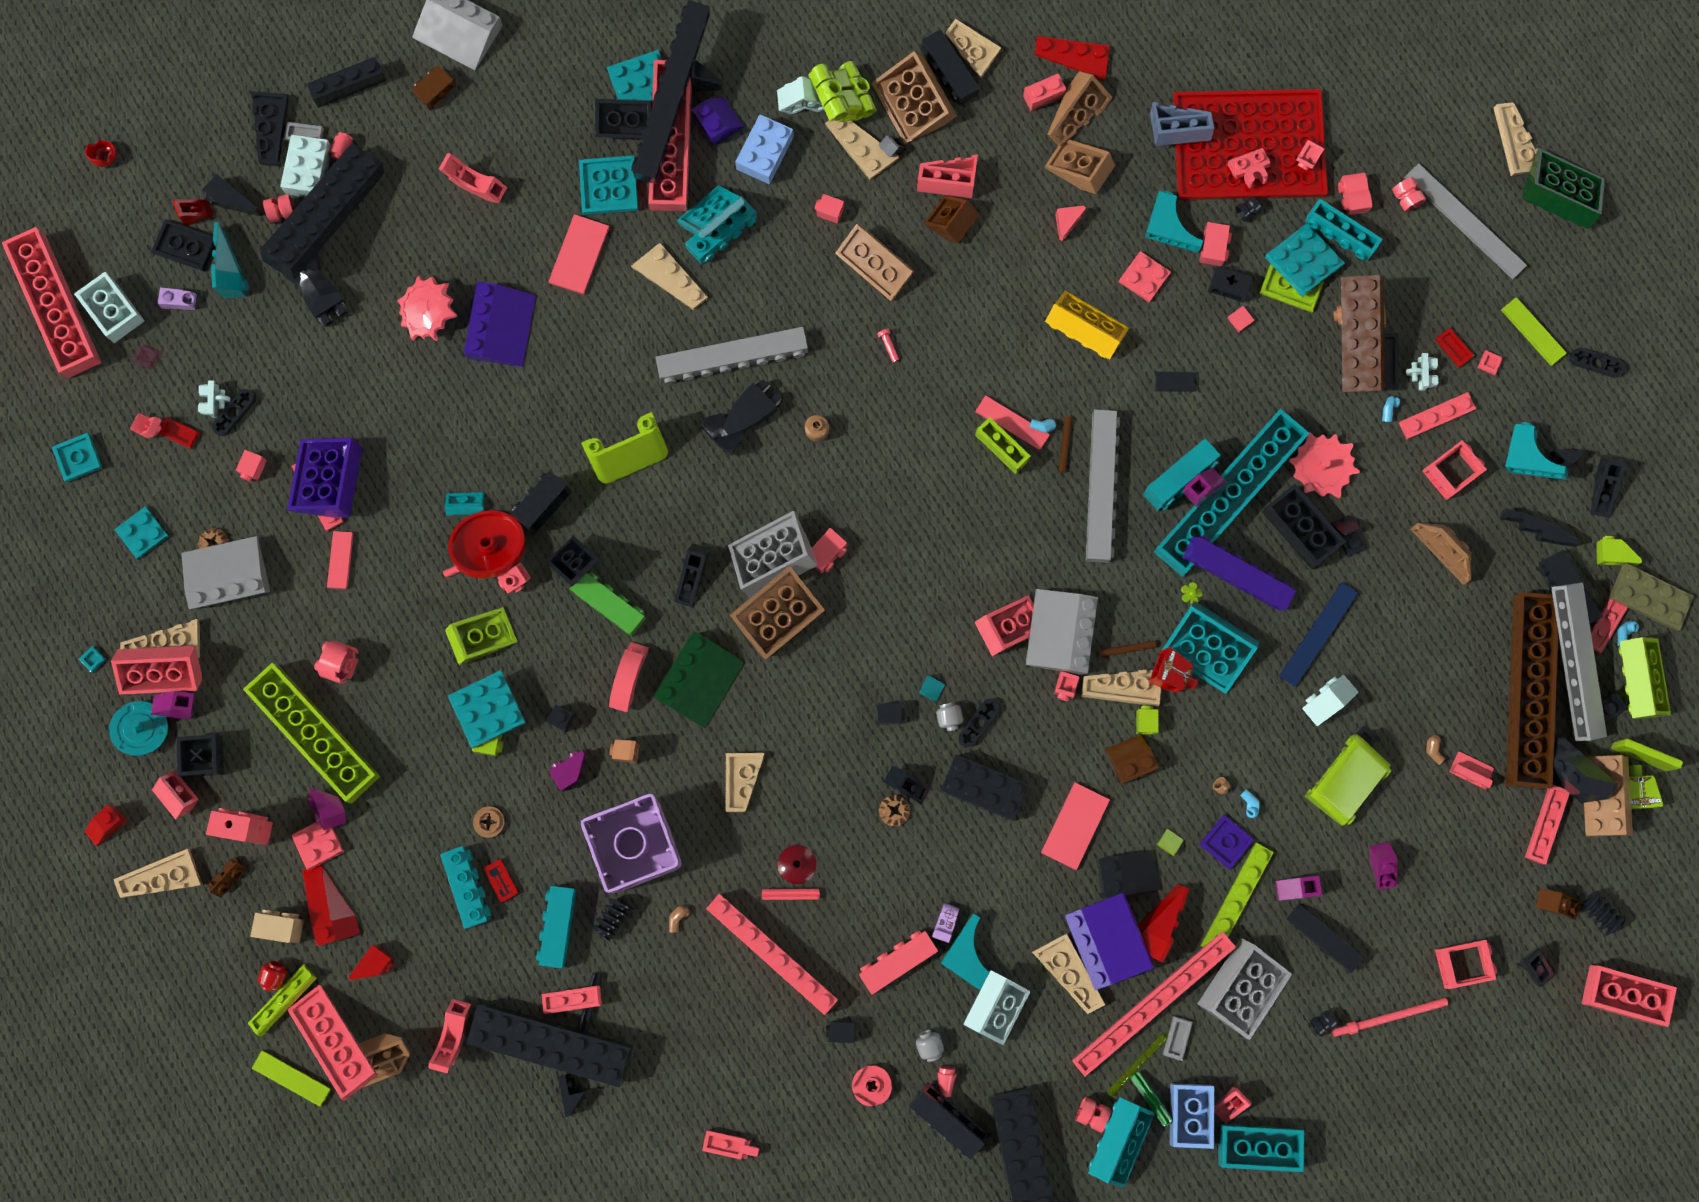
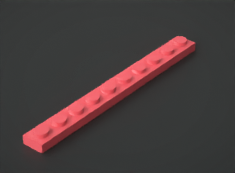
(1153, 1003)

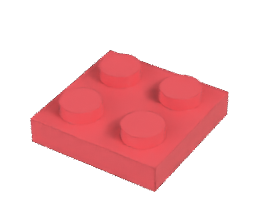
(1144, 276)
(317, 845)

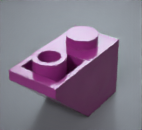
(1203, 486)
(173, 704)
(568, 772)
(327, 809)
(1384, 865)
(1298, 888)

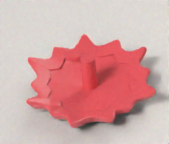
(426, 308)
(1324, 465)

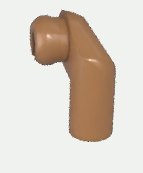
(1433, 749)
(675, 917)

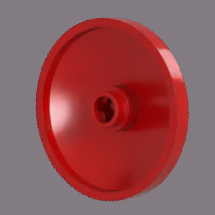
(486, 544)

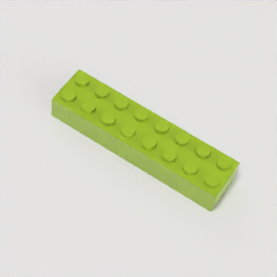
(311, 733)

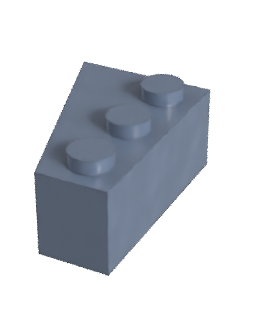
(1180, 125)

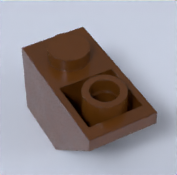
(1558, 903)

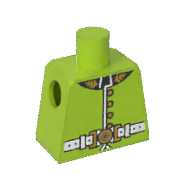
(1643, 790)

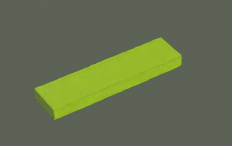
(1533, 331)
(282, 1000)
(291, 1078)

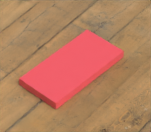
(578, 254)
(1075, 826)

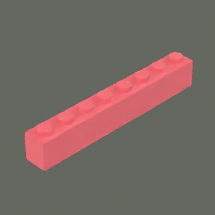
(772, 954)

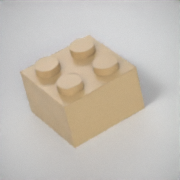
(278, 928)

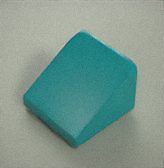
(931, 688)

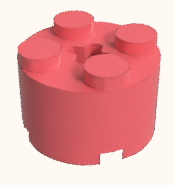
(337, 661)

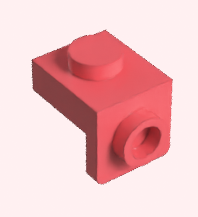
(1309, 155)
(146, 426)
(1066, 686)

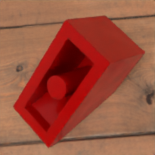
(104, 824)
(373, 963)

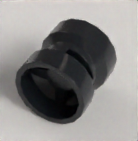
(1249, 208)
(1323, 1023)

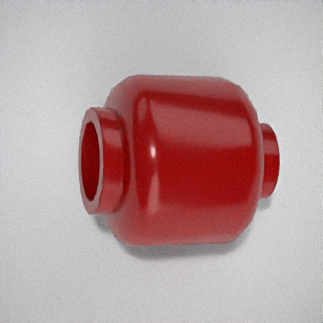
(272, 975)

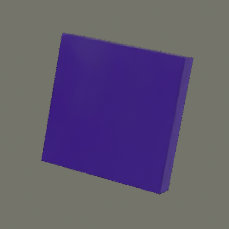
(1226, 842)

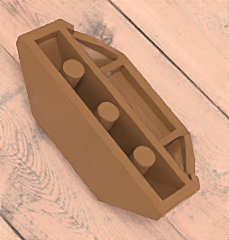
(1446, 548)
(386, 1055)

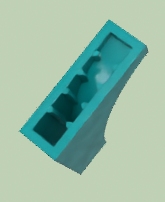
(1166, 227)
(1527, 459)
(962, 956)

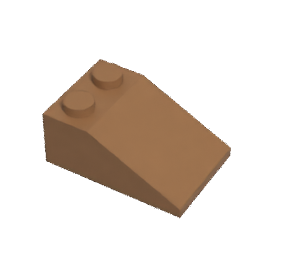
(1081, 165)

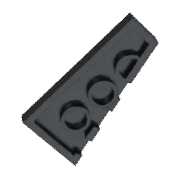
(269, 124)

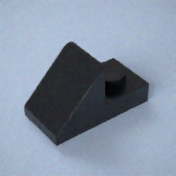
(1565, 458)
(1348, 530)
(1615, 703)
(1537, 967)
(569, 1100)

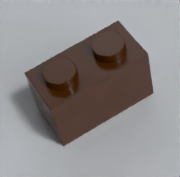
(433, 87)

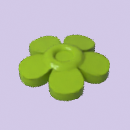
(1191, 593)

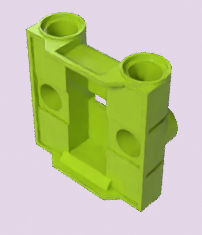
(838, 104)

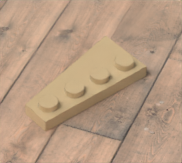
(861, 147)
(668, 274)
(163, 875)

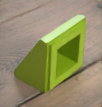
(1170, 842)

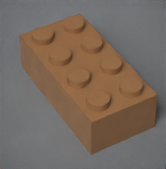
(1611, 815)

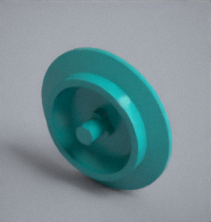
(136, 730)

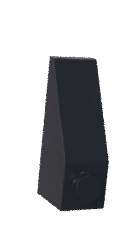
(227, 197)
(1607, 485)
(692, 574)

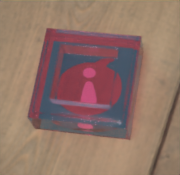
(145, 357)

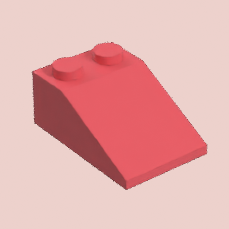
(1006, 625)

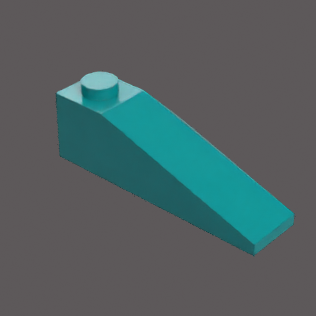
(226, 273)

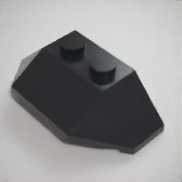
(1580, 774)

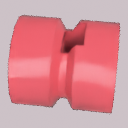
(1409, 194)
(278, 209)
(1089, 1109)

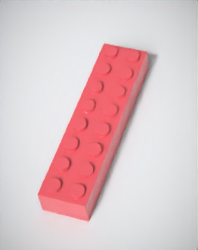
(671, 188)
(51, 302)

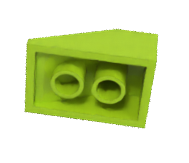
(480, 635)

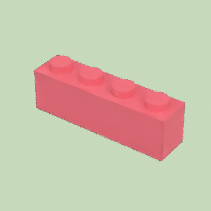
(898, 962)

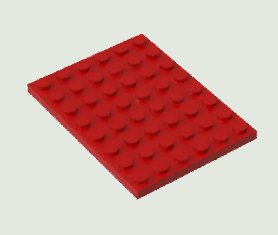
(1242, 124)

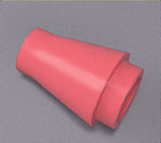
(946, 1079)

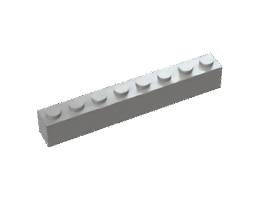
(731, 355)
(1102, 486)
(1579, 662)

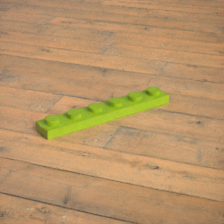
(1239, 892)

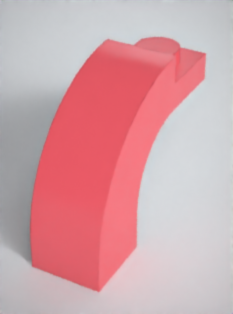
(472, 181)
(626, 676)
(452, 1036)

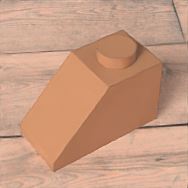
(625, 751)

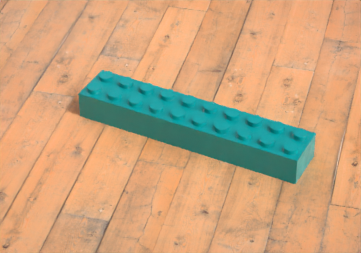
(1243, 481)

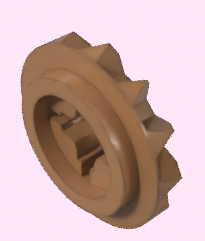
(211, 534)
(482, 815)
(895, 820)

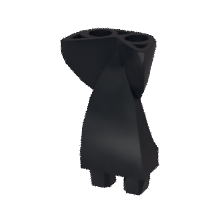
(319, 292)
(747, 412)

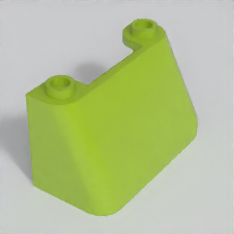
(627, 455)
(1349, 780)

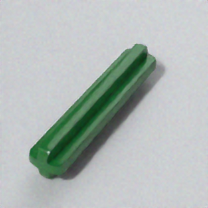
(1152, 1099)

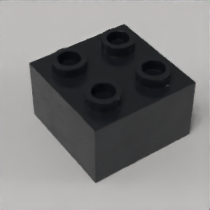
(200, 756)

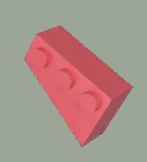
(948, 177)

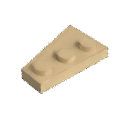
(972, 46)
(740, 779)

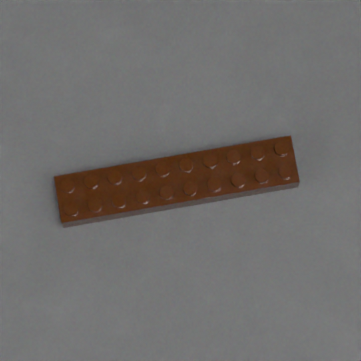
(1532, 692)

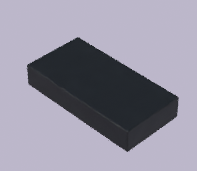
(1175, 381)

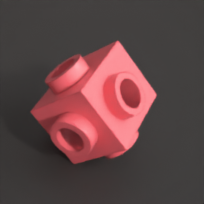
(514, 578)

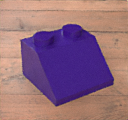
(716, 119)

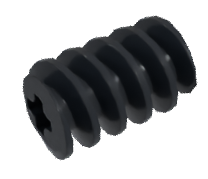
(1603, 913)
(611, 918)

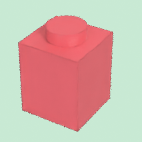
(829, 208)
(250, 466)

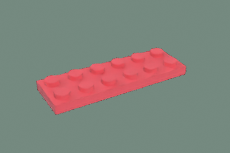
(332, 1042)

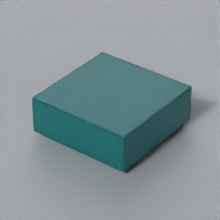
(92, 659)

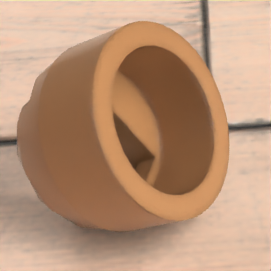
(1224, 788)

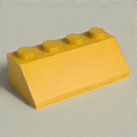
(1086, 325)

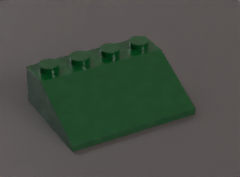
(1564, 189)
(698, 679)

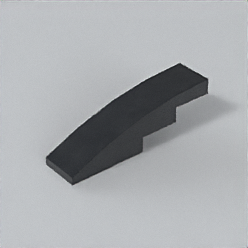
(1545, 530)
(1325, 938)

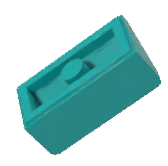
(464, 503)

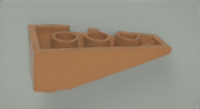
(1081, 101)

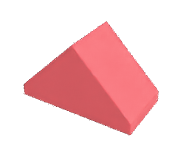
(1067, 219)
(1231, 1105)

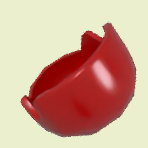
(95, 152)

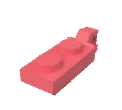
(728, 1145)

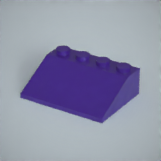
(499, 324)
(325, 477)
(1109, 941)

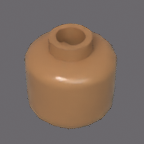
(816, 428)

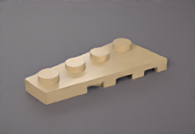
(1515, 139)
(179, 635)
(1122, 687)
(1067, 967)

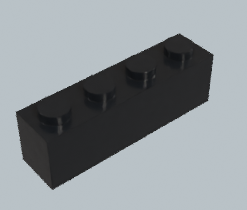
(950, 67)
(346, 82)
(1560, 572)
(949, 1120)

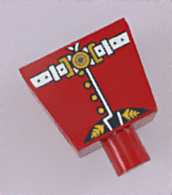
(1172, 672)

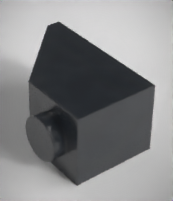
(906, 784)

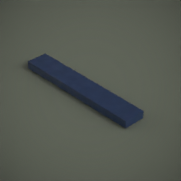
(1318, 634)

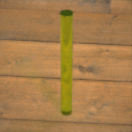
(1136, 1065)

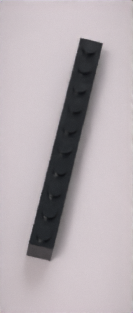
(671, 92)

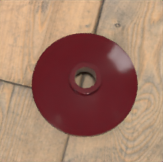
(807, 864)

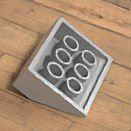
(457, 30)
(770, 551)
(224, 573)
(1061, 631)
(1244, 988)

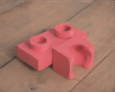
(1250, 166)

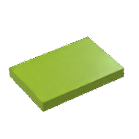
(1278, 288)
(1647, 755)

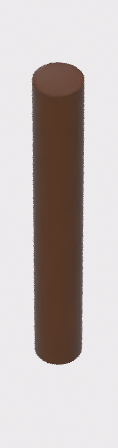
(1065, 444)
(1127, 648)

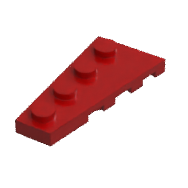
(1075, 55)

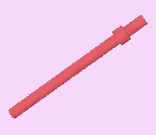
(1353, 1027)

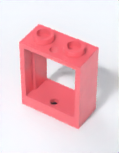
(1439, 479)
(1447, 970)

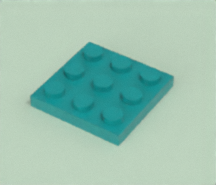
(634, 77)
(608, 185)
(710, 212)
(1304, 260)
(486, 709)

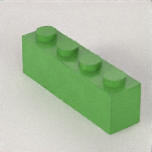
(608, 604)

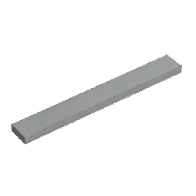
(1467, 222)

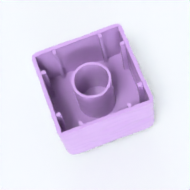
(631, 843)

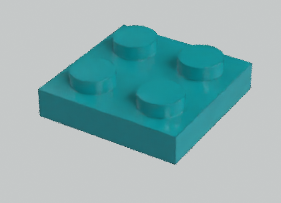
(77, 457)
(141, 532)

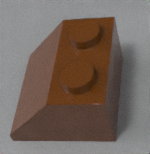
(952, 218)
(1131, 759)

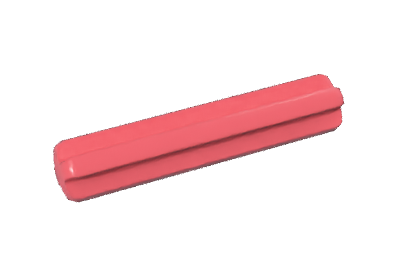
(790, 894)

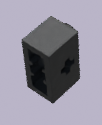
(1220, 283)

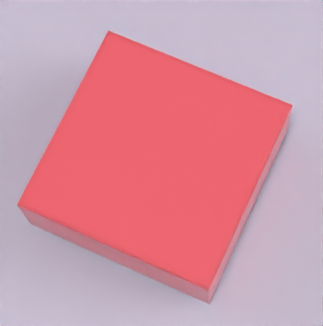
(1240, 319)
(1490, 362)

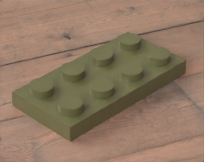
(1651, 597)

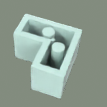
(798, 96)
(1333, 697)

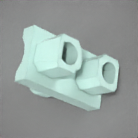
(1421, 373)
(214, 396)

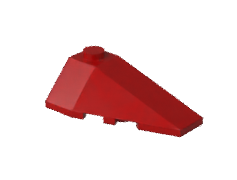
(328, 910)
(1159, 923)

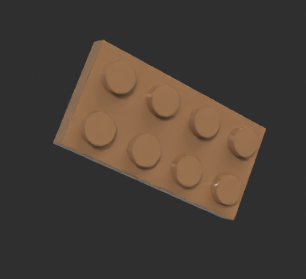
(874, 262)

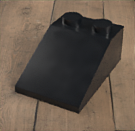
(572, 561)
(1128, 874)

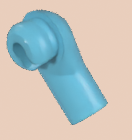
(1388, 408)
(1043, 426)
(1626, 629)
(1252, 804)

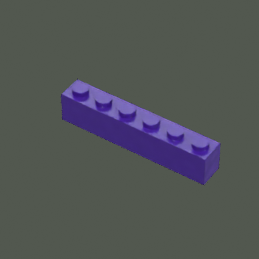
(1239, 573)

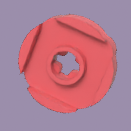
(883, 1084)

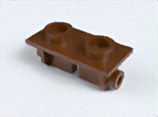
(221, 883)

